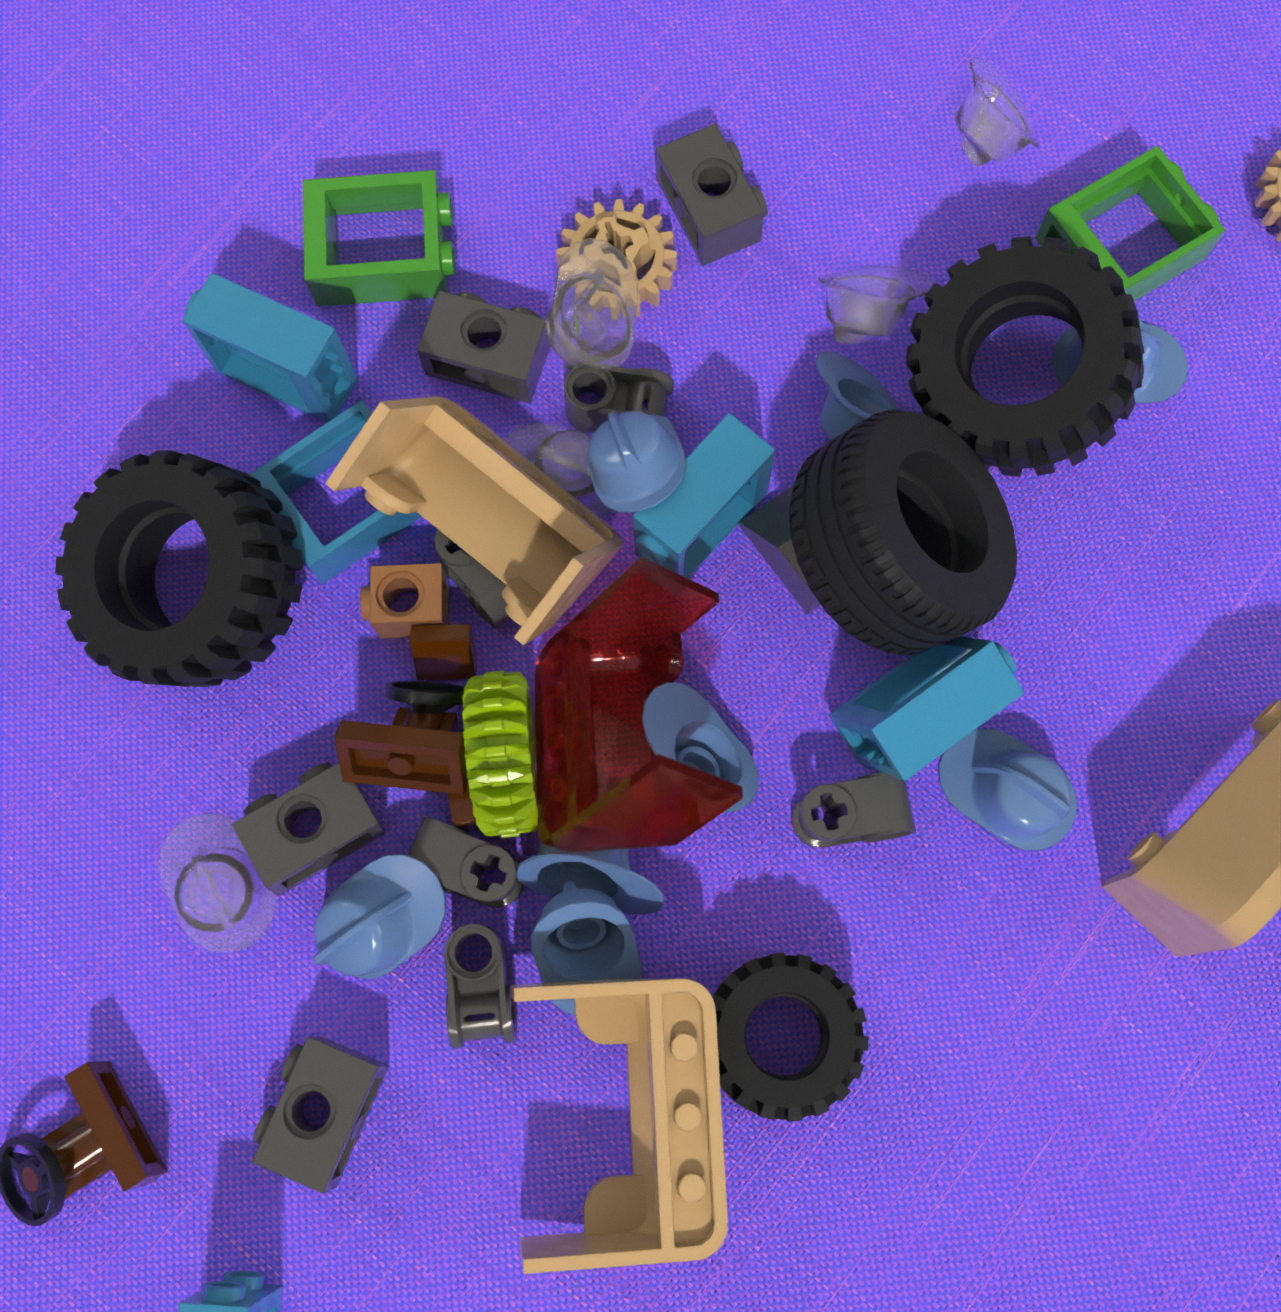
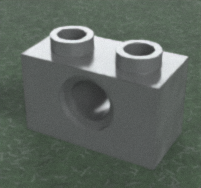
(711, 223)
(505, 369)
(289, 860)
(285, 1137)

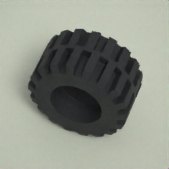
(840, 1037)

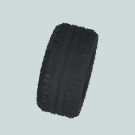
(902, 533)

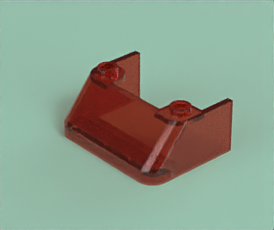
(592, 756)

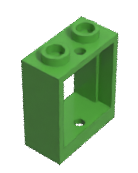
(1169, 197)
(382, 280)

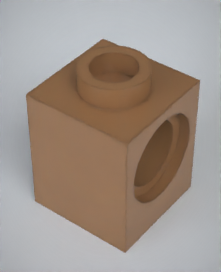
(392, 580)

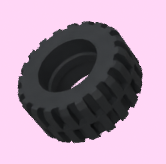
(1016, 285)
(114, 559)

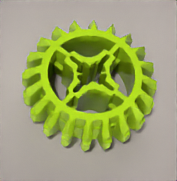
(501, 753)

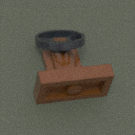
(415, 750)
(82, 1150)

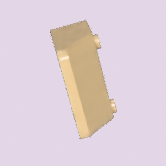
(484, 498)
(1222, 868)
(677, 1191)

